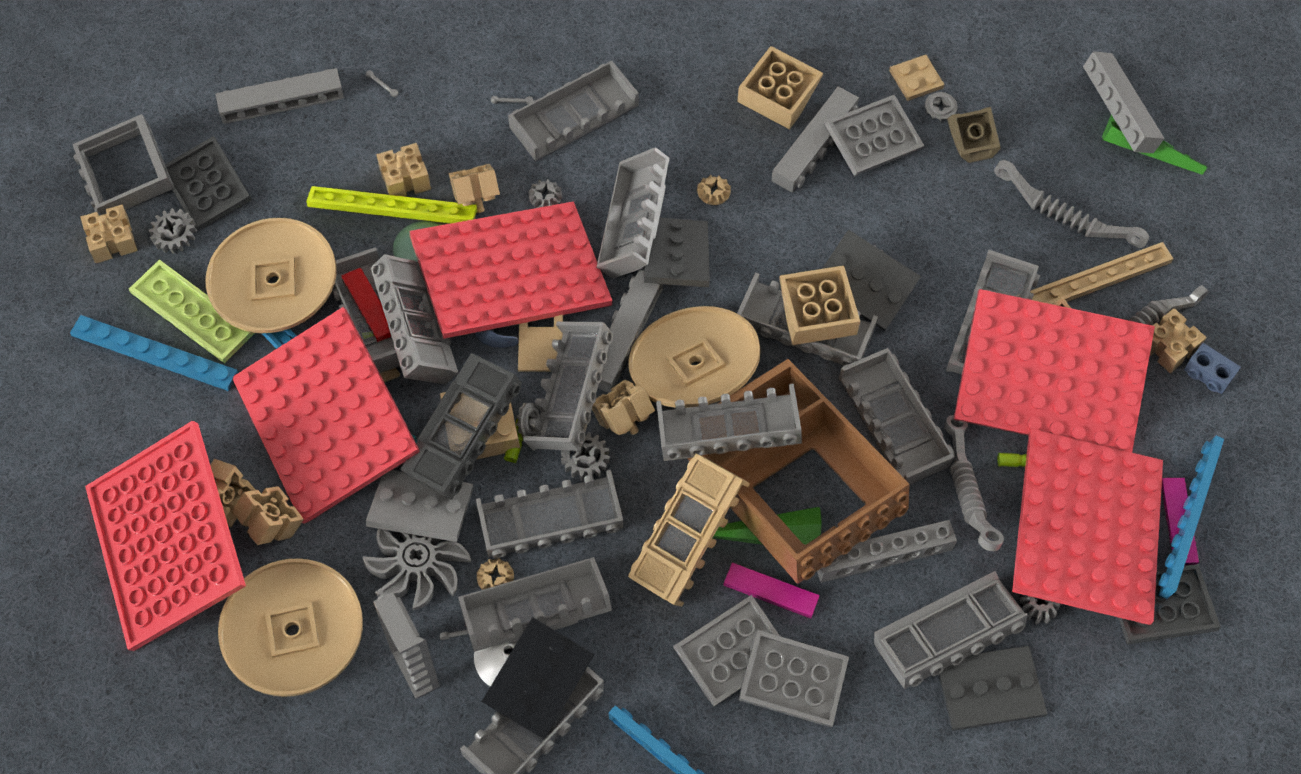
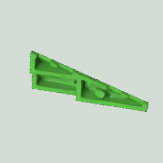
(1164, 152)
(803, 523)

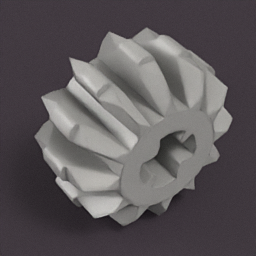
(1044, 611)

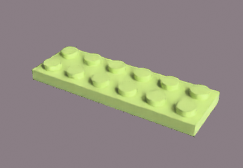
(188, 311)

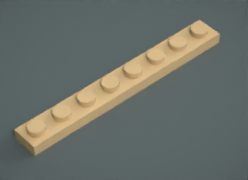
(1104, 275)

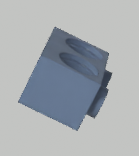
(1214, 365)

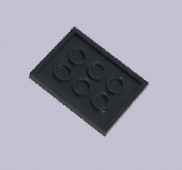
(538, 678)

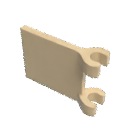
(536, 346)

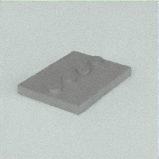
(874, 135)
(416, 509)
(721, 649)
(794, 678)

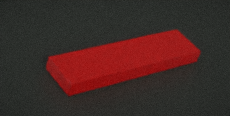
(367, 303)

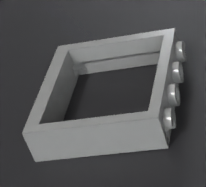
(110, 138)

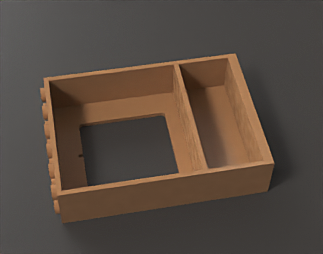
(842, 449)

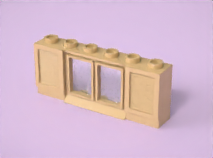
(686, 529)

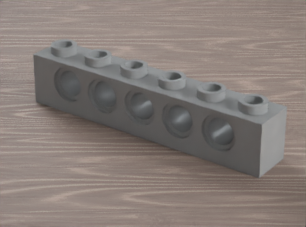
(892, 550)

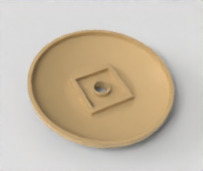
(269, 249)
(705, 334)
(286, 595)

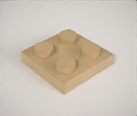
(916, 77)

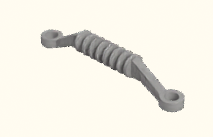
(1093, 229)
(1157, 309)
(968, 489)

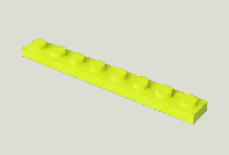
(389, 205)

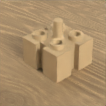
(404, 171)
(473, 185)
(108, 233)
(1175, 340)
(623, 407)
(229, 486)
(267, 515)

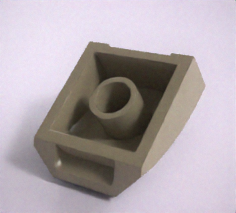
(975, 134)

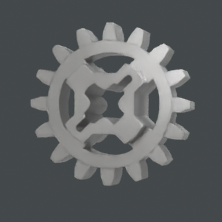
(162, 230)
(581, 463)

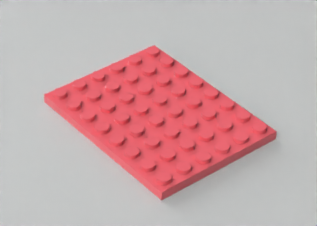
(509, 269)
(1053, 371)
(325, 415)
(1089, 527)
(164, 536)

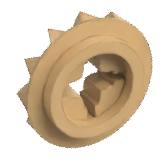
(719, 196)
(504, 569)

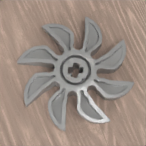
(408, 569)

